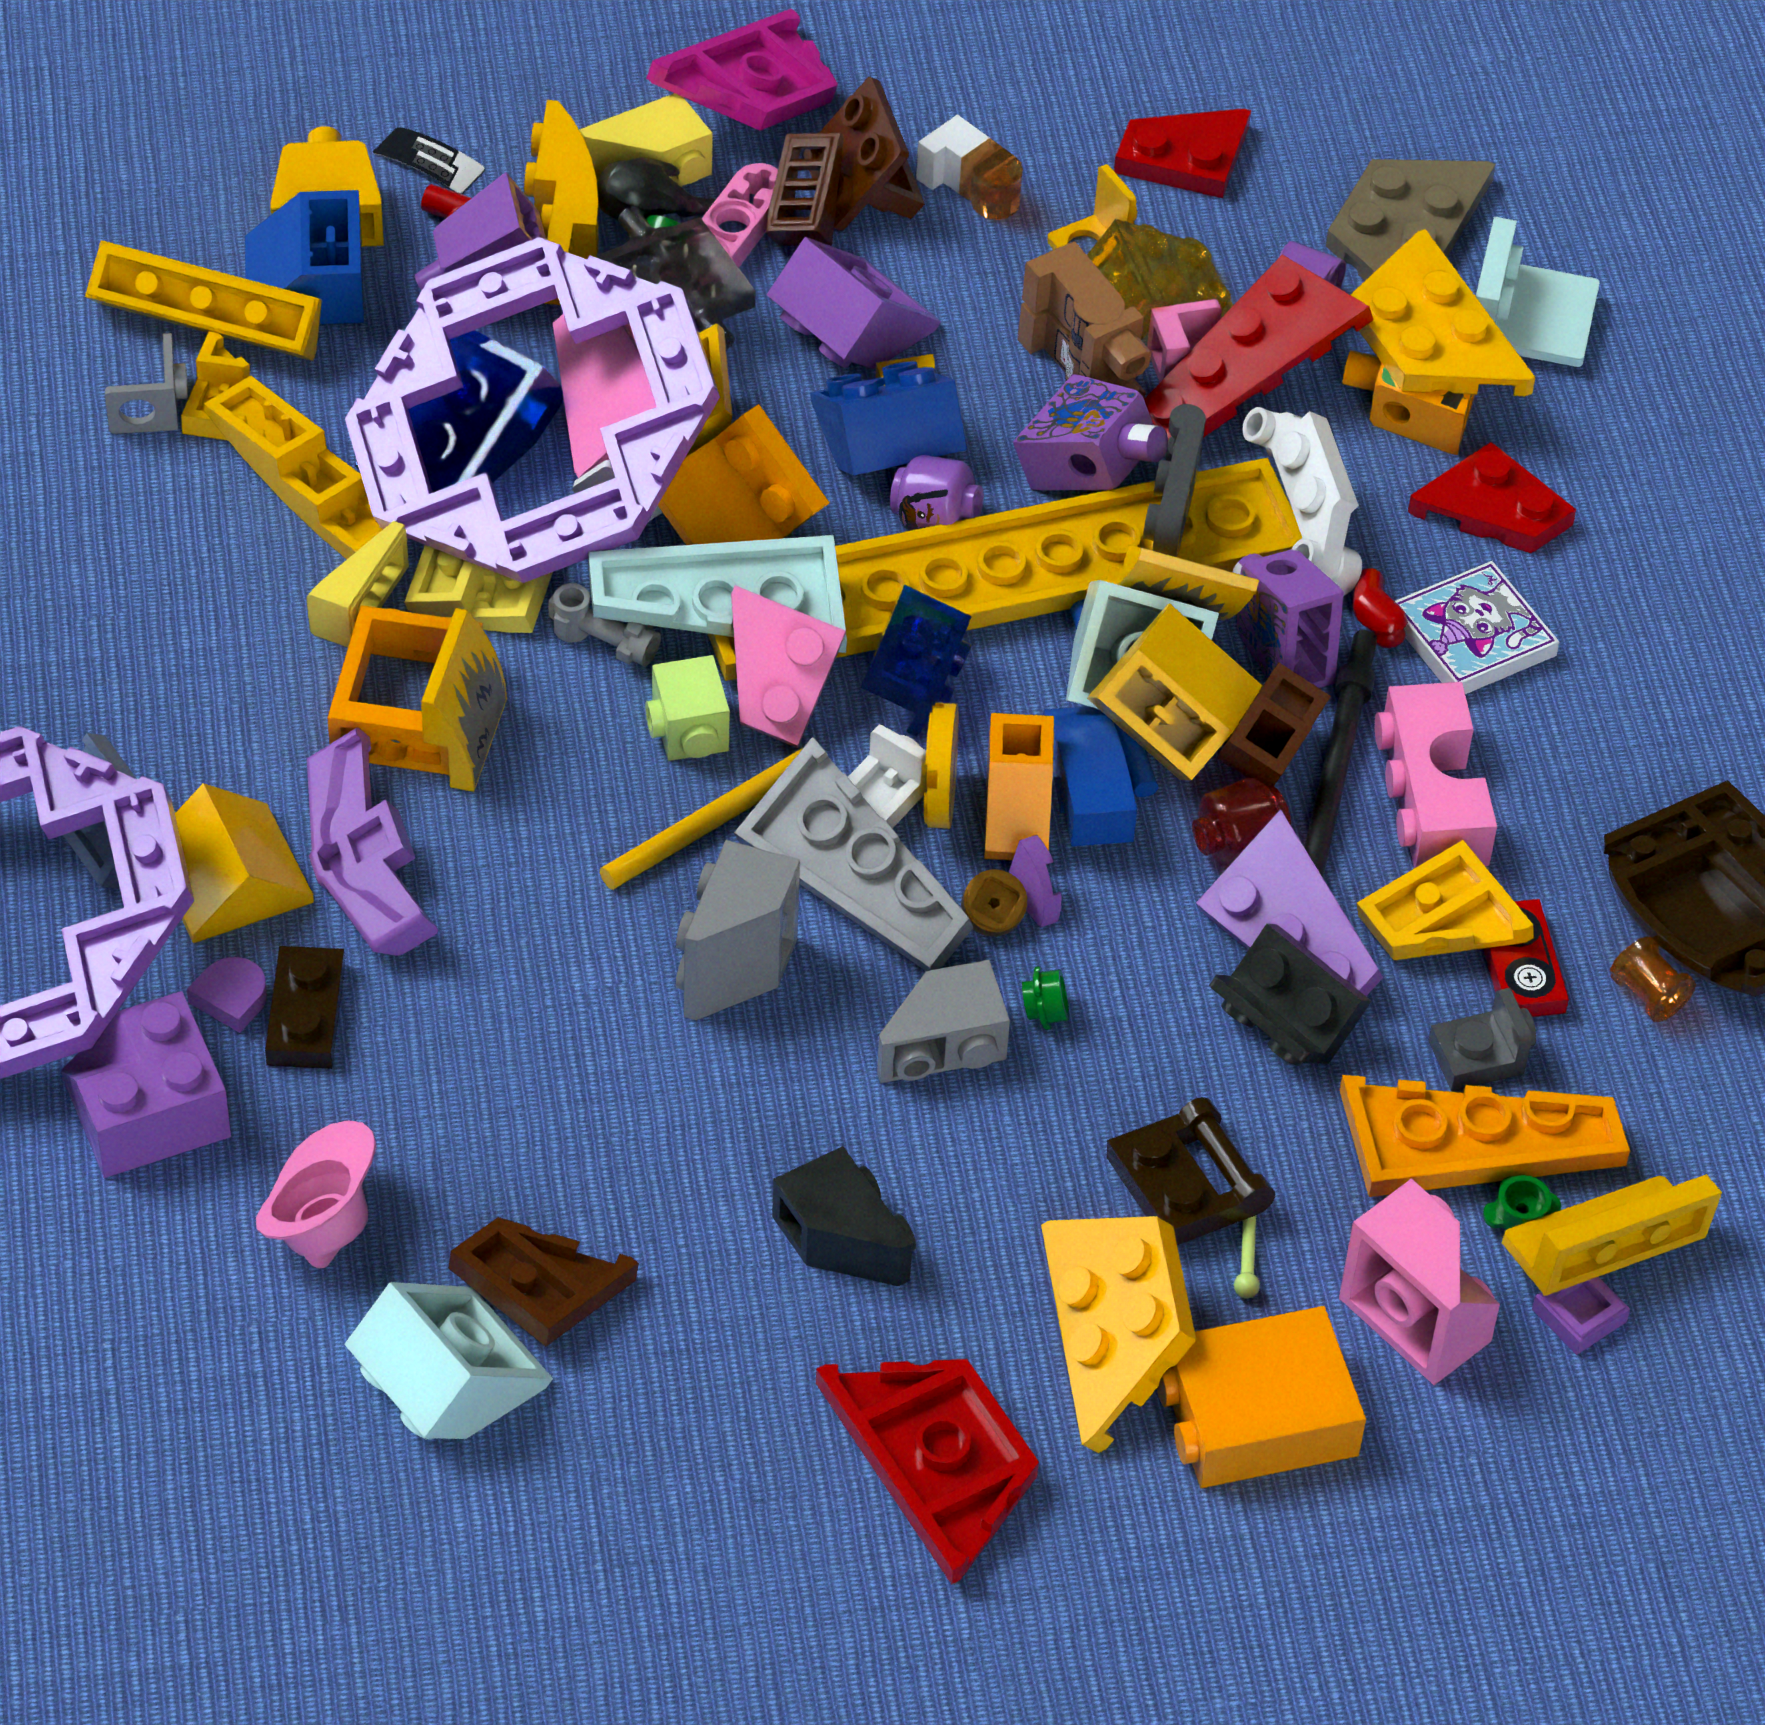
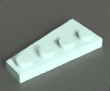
(694, 583)

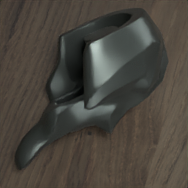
(648, 186)

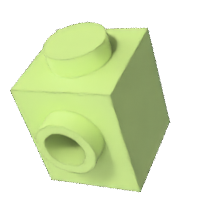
(688, 708)

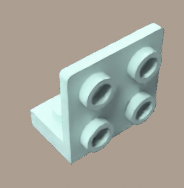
(1536, 308)

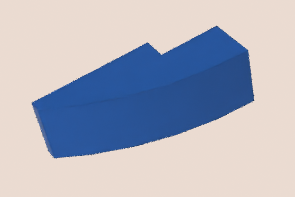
(1092, 777)

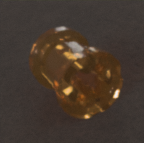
(1652, 979)

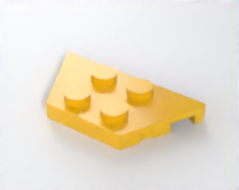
(1434, 328)
(1117, 1312)

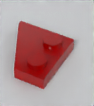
(1184, 149)
(1496, 501)

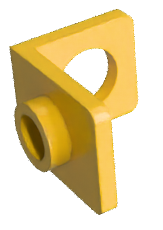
(1112, 202)

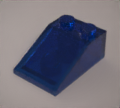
(490, 419)

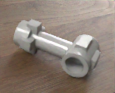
(575, 621)

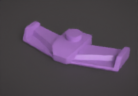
(361, 848)

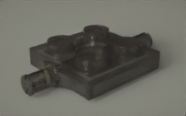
(688, 259)

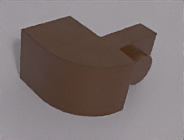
(1274, 726)

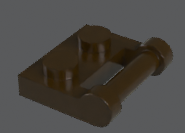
(1173, 1186)

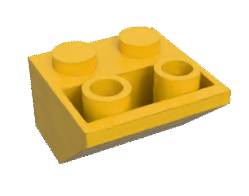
(1176, 694)

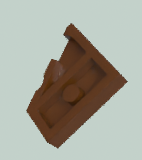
(538, 1276)

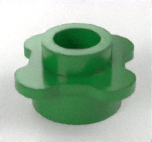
(1520, 1193)

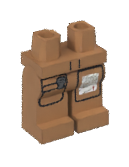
(1081, 319)

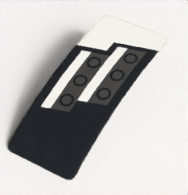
(431, 158)

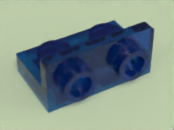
(917, 654)

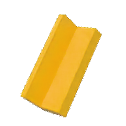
(1612, 1231)

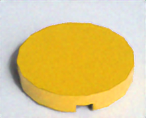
(941, 765)

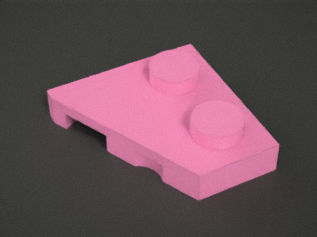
(780, 664)

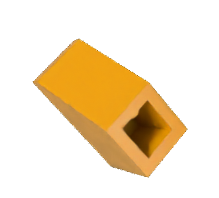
(1018, 782)

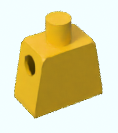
(331, 165)

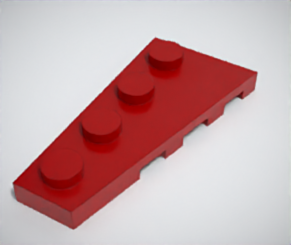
(1261, 337)

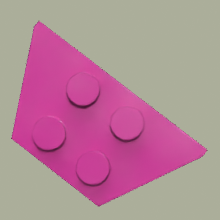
(750, 73)

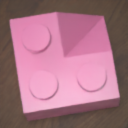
(1410, 1286)

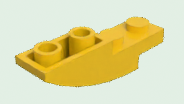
(563, 184)

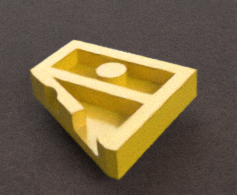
(1444, 909)

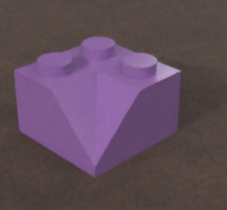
(148, 1087)

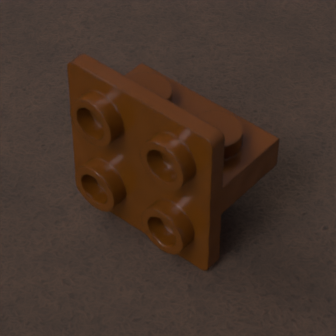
(872, 158)

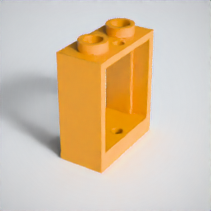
(399, 636)

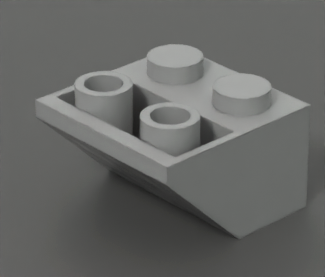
(740, 929)

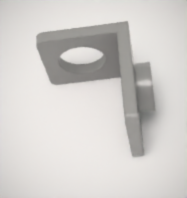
(160, 395)

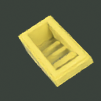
(361, 580)

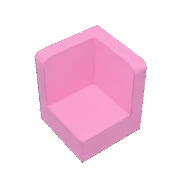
(1177, 330)

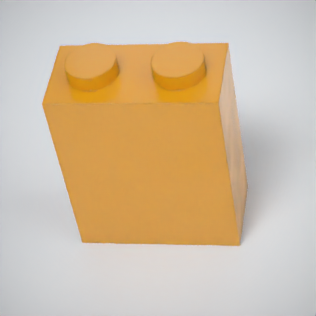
(1263, 1398)

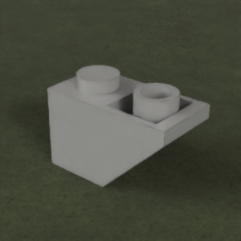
(945, 1025)

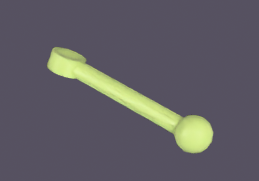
(1246, 1283)

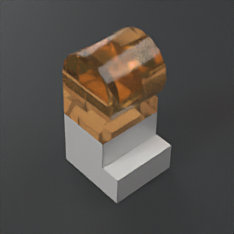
(971, 167)

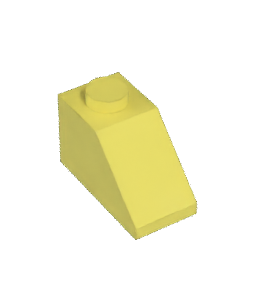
(658, 131)

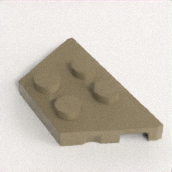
(1401, 199)

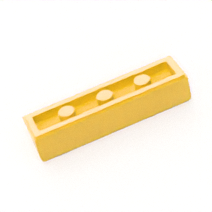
(205, 300)

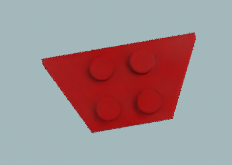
(937, 1450)

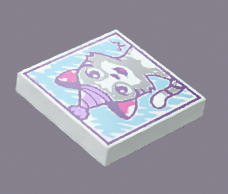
(1476, 628)

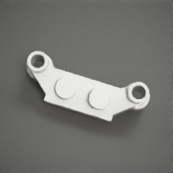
(1314, 485)

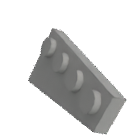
(855, 859)

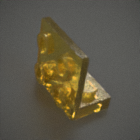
(1157, 269)

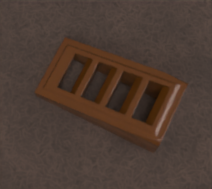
(781, 224)

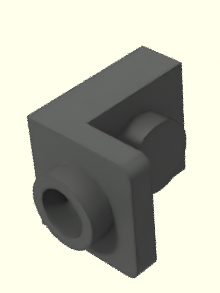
(1485, 1044)

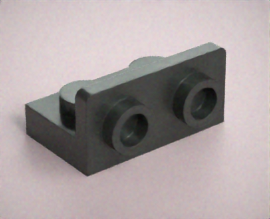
(1291, 998)

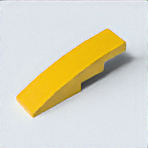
(295, 463)

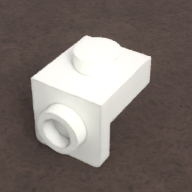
(892, 774)

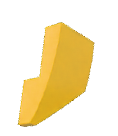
(215, 373)

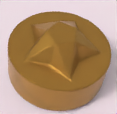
(994, 902)

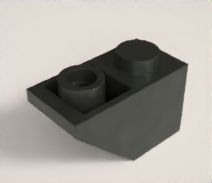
(840, 1222)

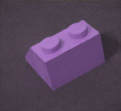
(848, 306)

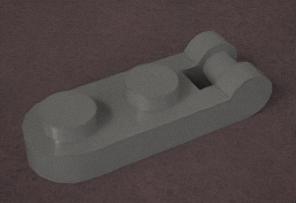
(1176, 480)

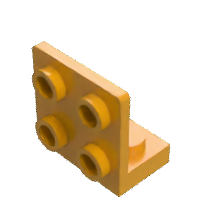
(741, 487)

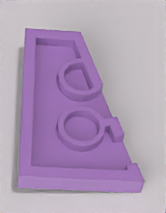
(1281, 886)

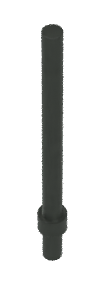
(1353, 690)

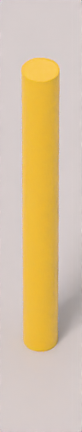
(692, 827)

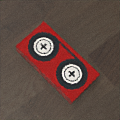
(1530, 967)

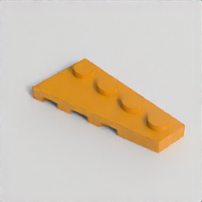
(1476, 1134)

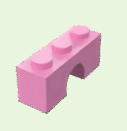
(1428, 733)

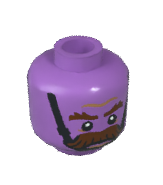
(935, 493)

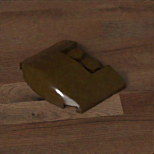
(1698, 884)

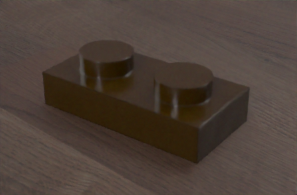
(305, 1007)

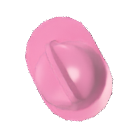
(320, 1193)

